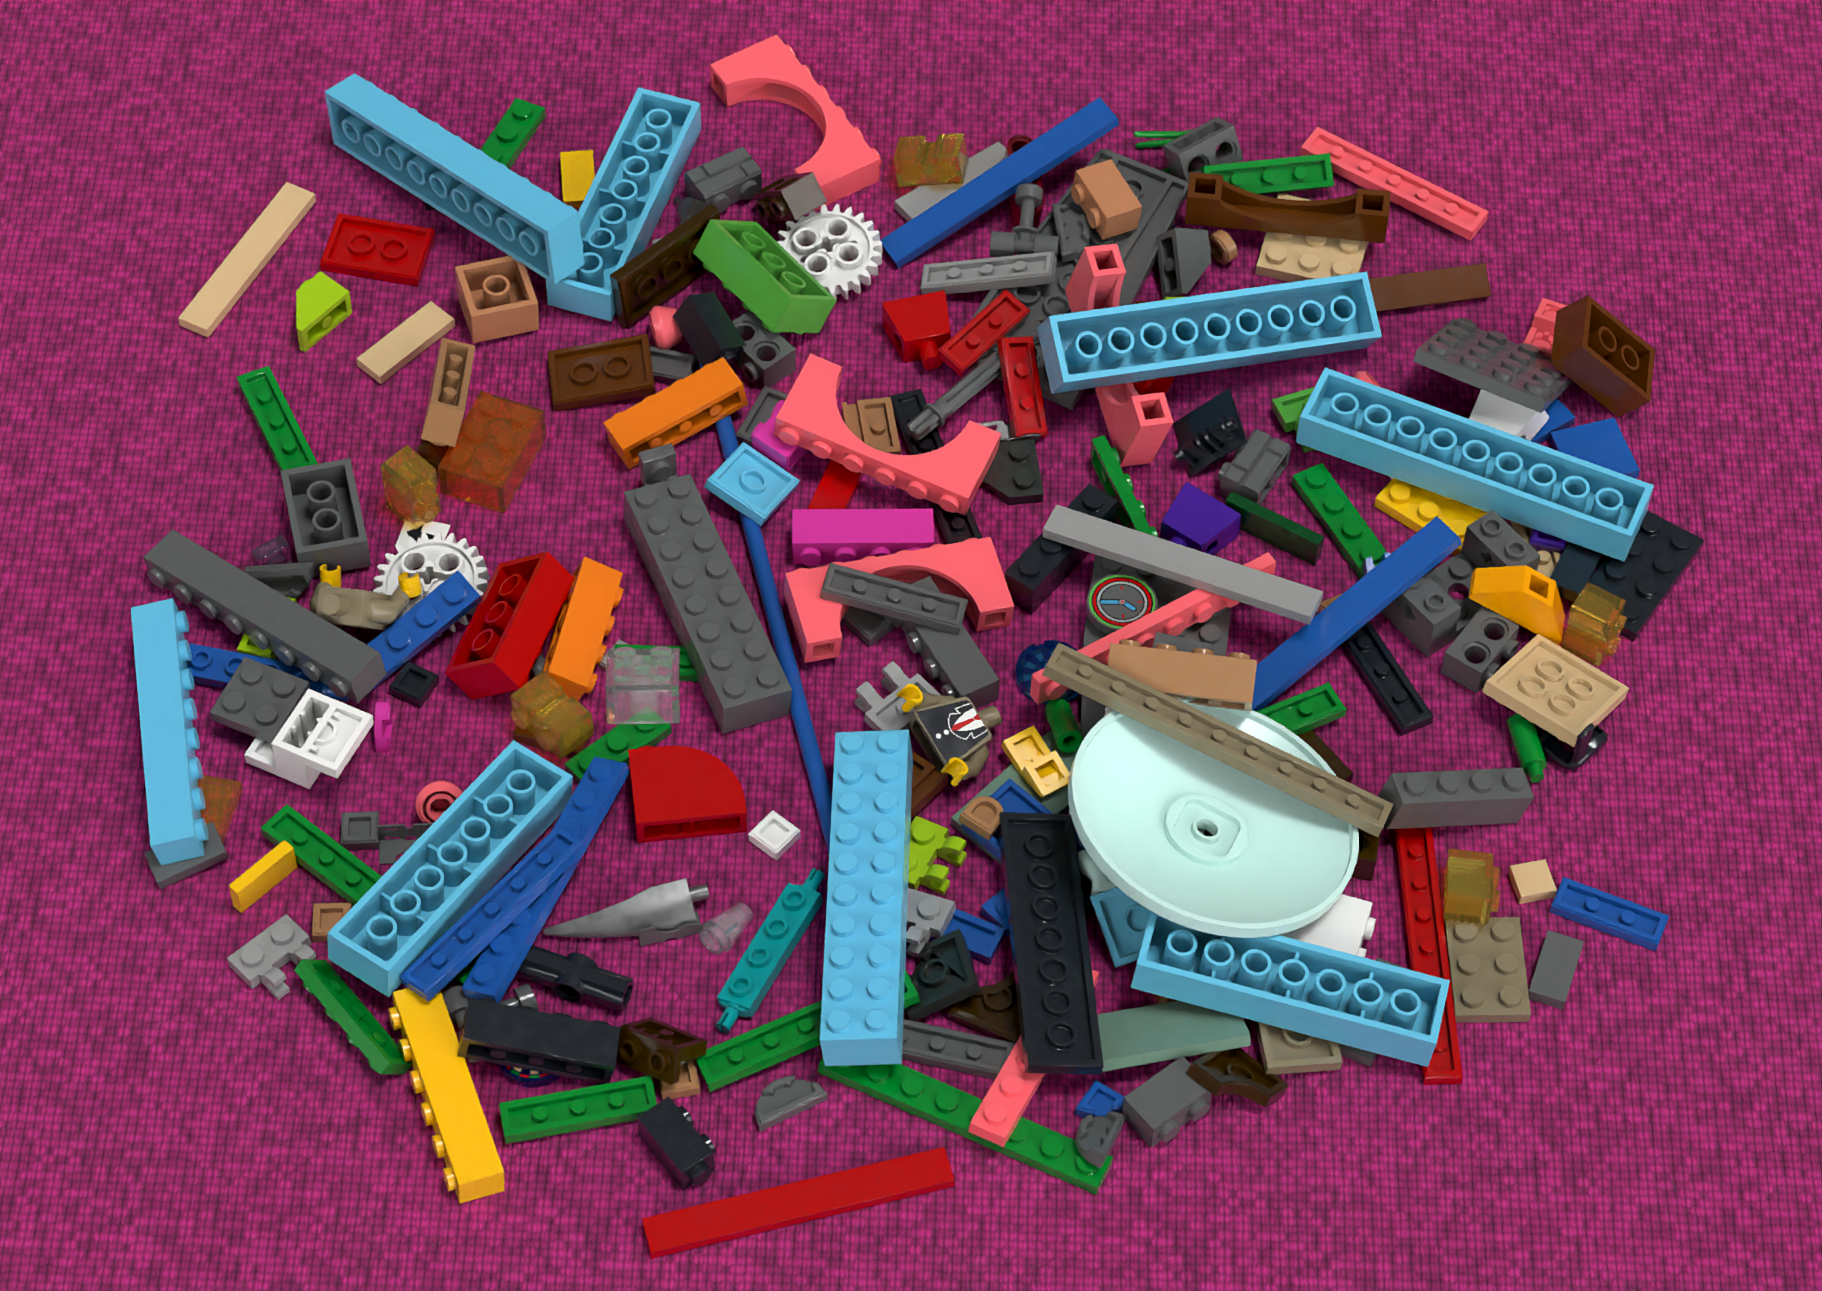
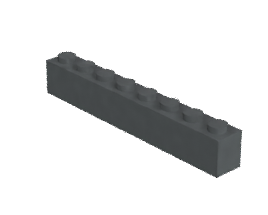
(265, 616)

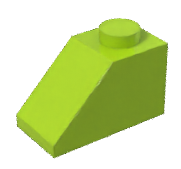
(319, 309)

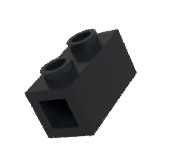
(709, 329)
(676, 1143)

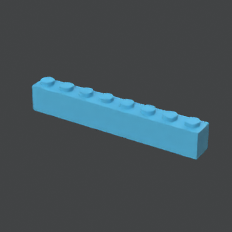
(168, 732)

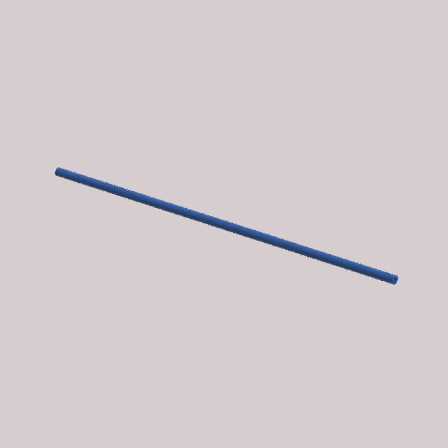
(783, 649)

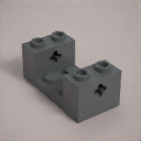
(1428, 612)

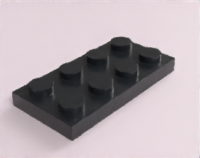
(1650, 570)

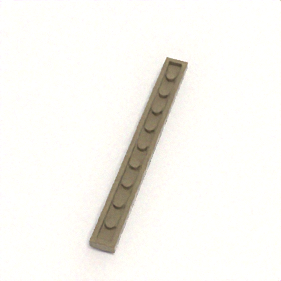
(1218, 739)

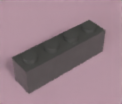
(952, 659)
(1456, 797)

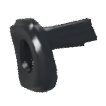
(1587, 744)

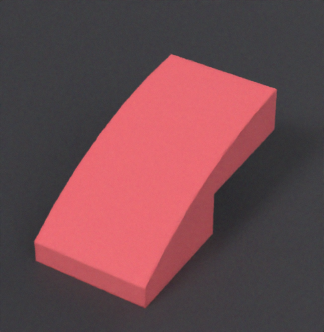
(1543, 326)

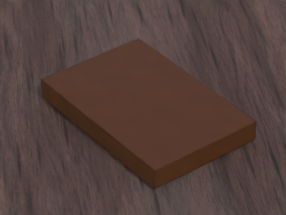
(601, 372)

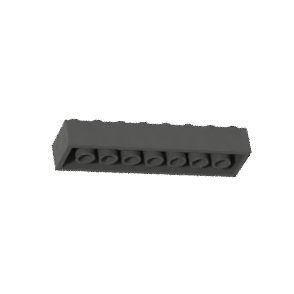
(707, 604)

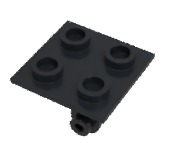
(1209, 433)

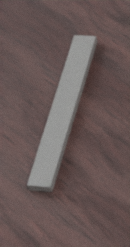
(1183, 564)

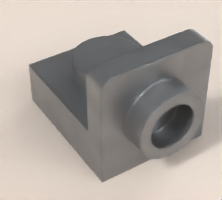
(657, 464)

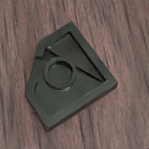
(1015, 473)
(943, 975)

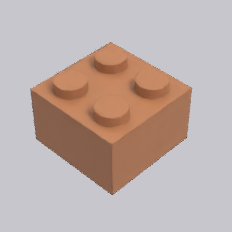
(496, 298)

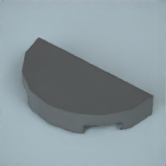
(1072, 231)
(287, 578)
(786, 1099)
(1098, 1135)

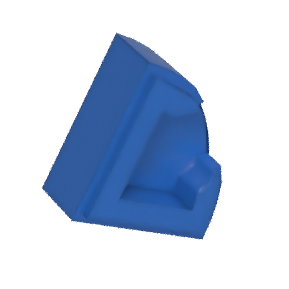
(1099, 1101)

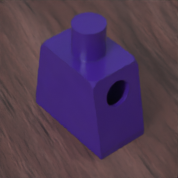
(1200, 521)

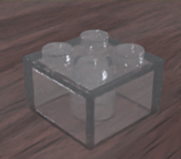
(643, 685)

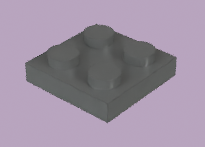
(258, 700)

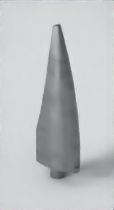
(661, 906)

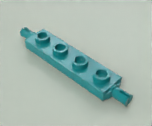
(769, 950)

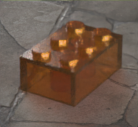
(492, 452)

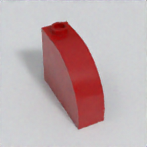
(684, 794)

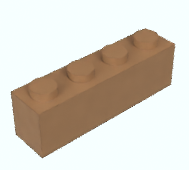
(448, 393)
(1194, 674)

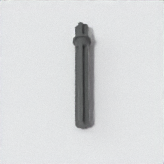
(936, 413)

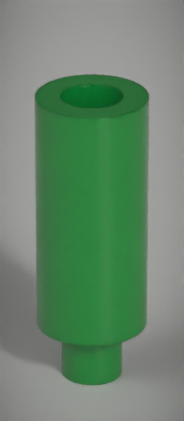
(1063, 725)
(1527, 747)

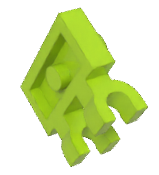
(927, 843)

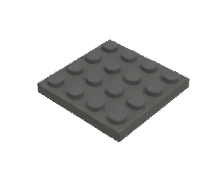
(1493, 364)

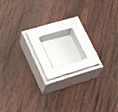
(774, 835)

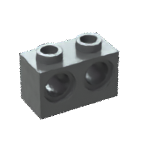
(1201, 148)
(767, 354)
(1477, 646)

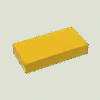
(577, 176)
(263, 876)

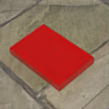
(378, 249)

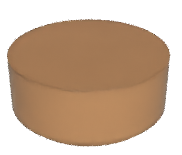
(1222, 247)

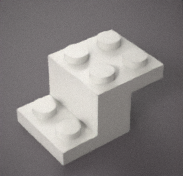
(313, 740)

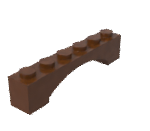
(1351, 217)

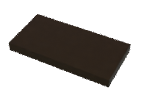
(660, 270)

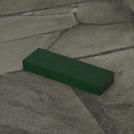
(1277, 529)

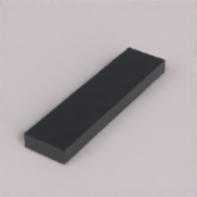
(1387, 680)

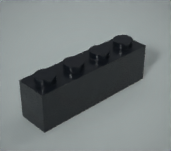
(1048, 562)
(539, 1041)

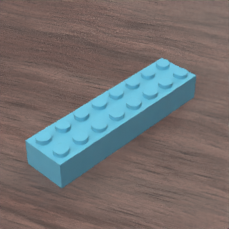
(628, 197)
(450, 867)
(1296, 988)

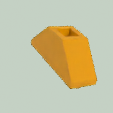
(1521, 597)

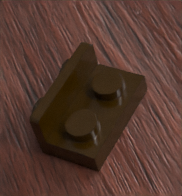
(658, 1048)

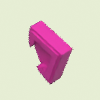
(383, 727)

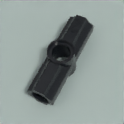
(576, 978)

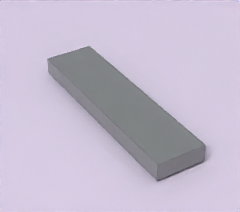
(926, 196)
(989, 273)

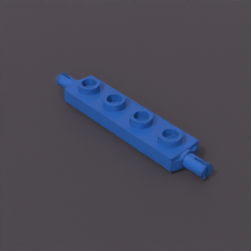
(216, 667)

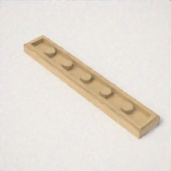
(247, 259)

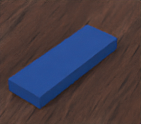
(1609, 914)

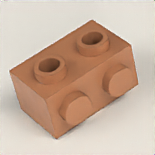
(1106, 199)

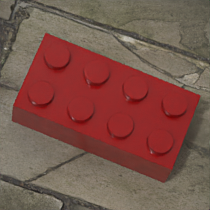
(510, 626)

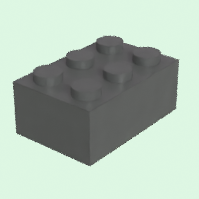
(326, 515)

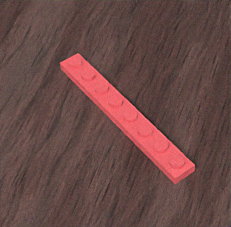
(1169, 619)

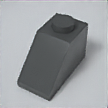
(1182, 259)

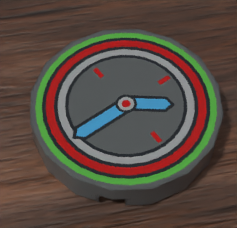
(1119, 601)

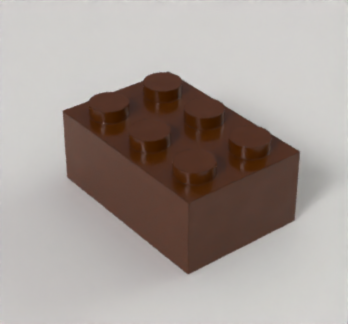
(1603, 356)

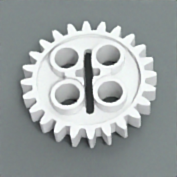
(831, 252)
(435, 559)

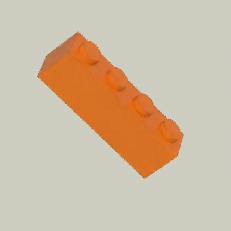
(676, 411)
(582, 626)

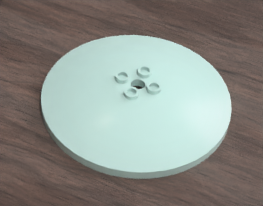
(1269, 856)

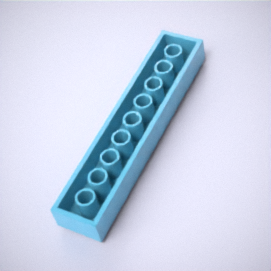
(456, 178)
(1208, 332)
(1474, 464)
(867, 899)

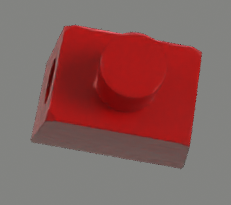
(918, 327)

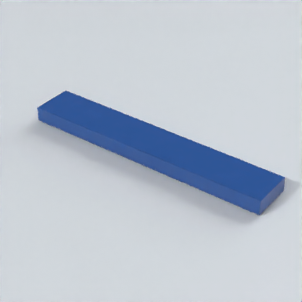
(492, 913)

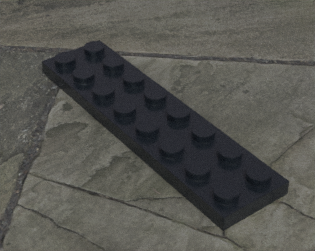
(1049, 944)

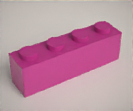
(852, 534)

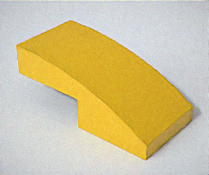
(1035, 762)

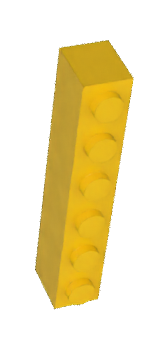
(448, 1096)

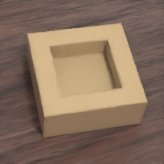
(1532, 881)

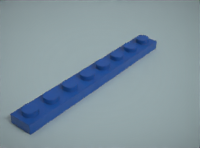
(580, 818)

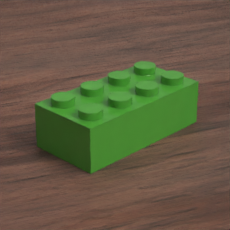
(764, 276)

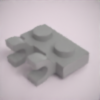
(887, 712)
(926, 917)
(270, 950)

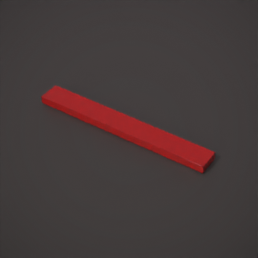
(1427, 941)
(797, 1202)

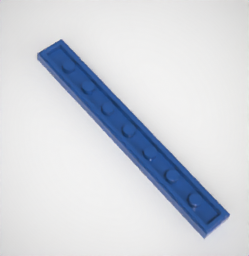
(999, 182)
(1352, 610)

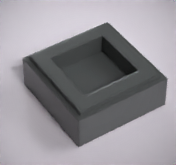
(360, 830)

